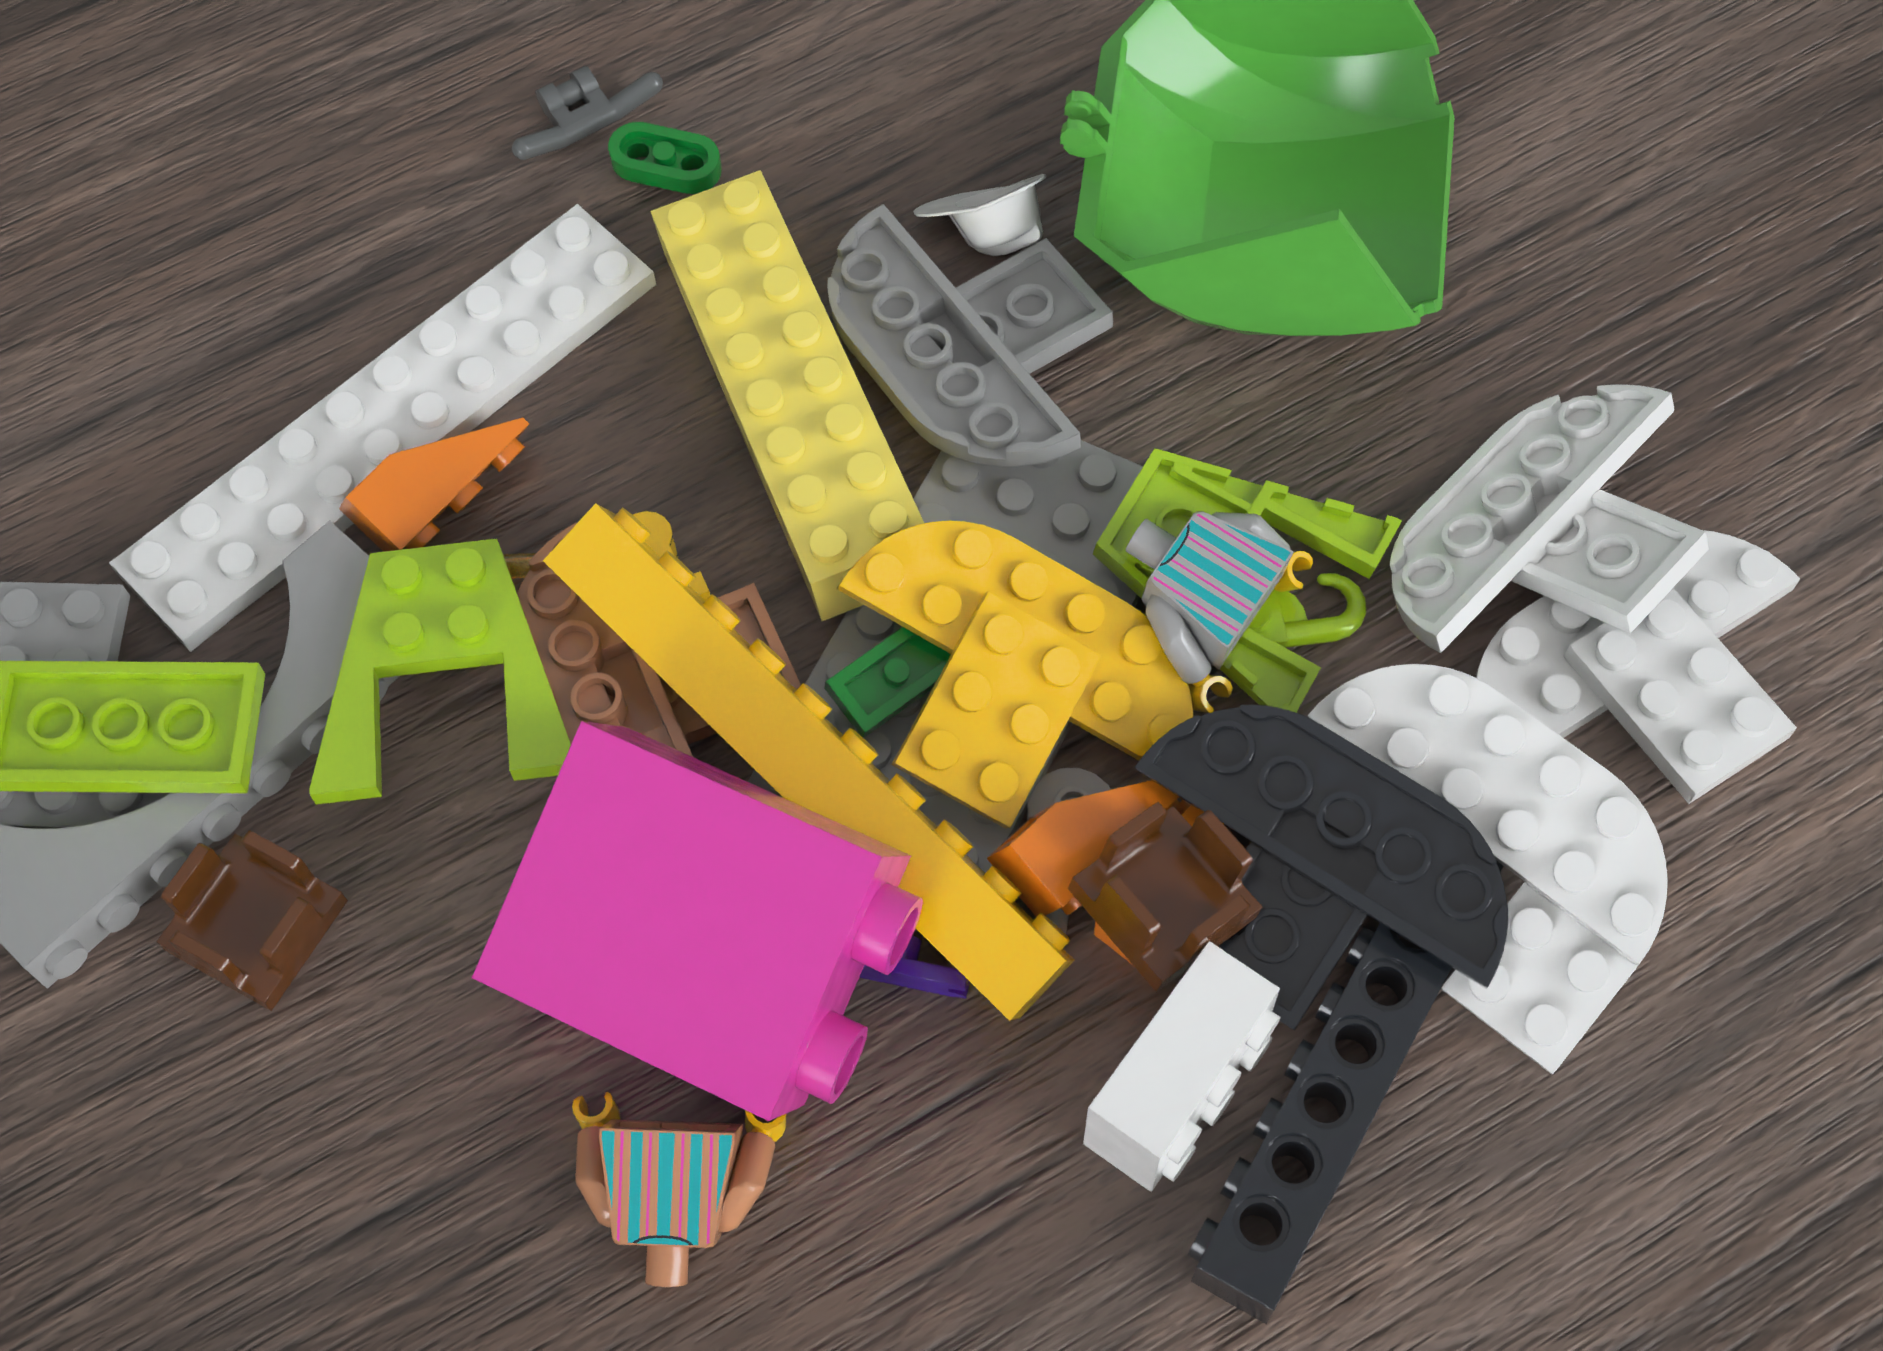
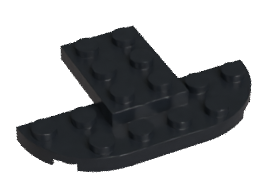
(1330, 846)

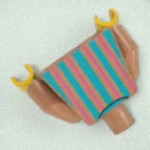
(670, 1181)

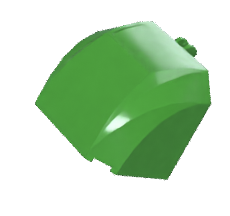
(1269, 163)

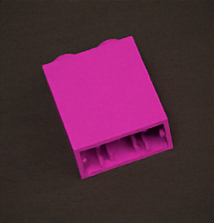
(699, 922)

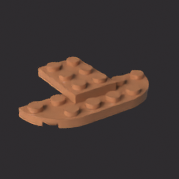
(602, 677)

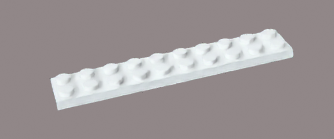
(425, 388)

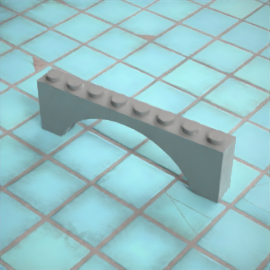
(86, 881)

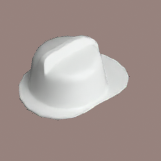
(994, 218)

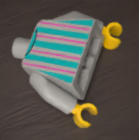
(1211, 589)

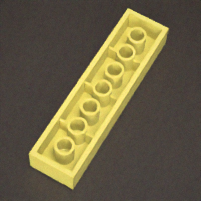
(786, 381)

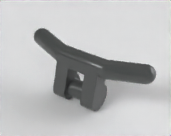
(587, 119)

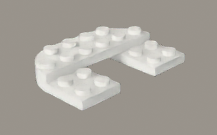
(1549, 818)

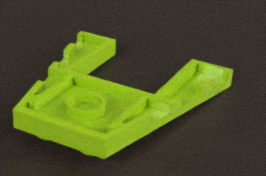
(1176, 487)
(433, 615)

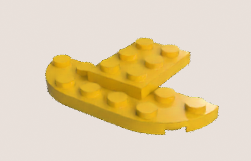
(1024, 659)

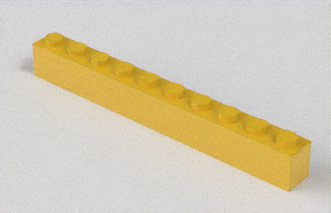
(804, 756)

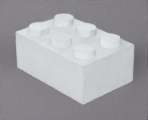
(1183, 1068)

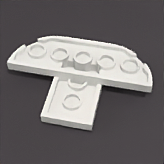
(1536, 517)
(1665, 679)

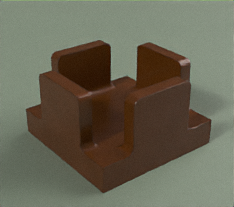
(1168, 890)
(248, 915)

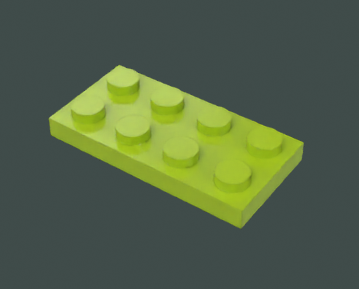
(128, 726)

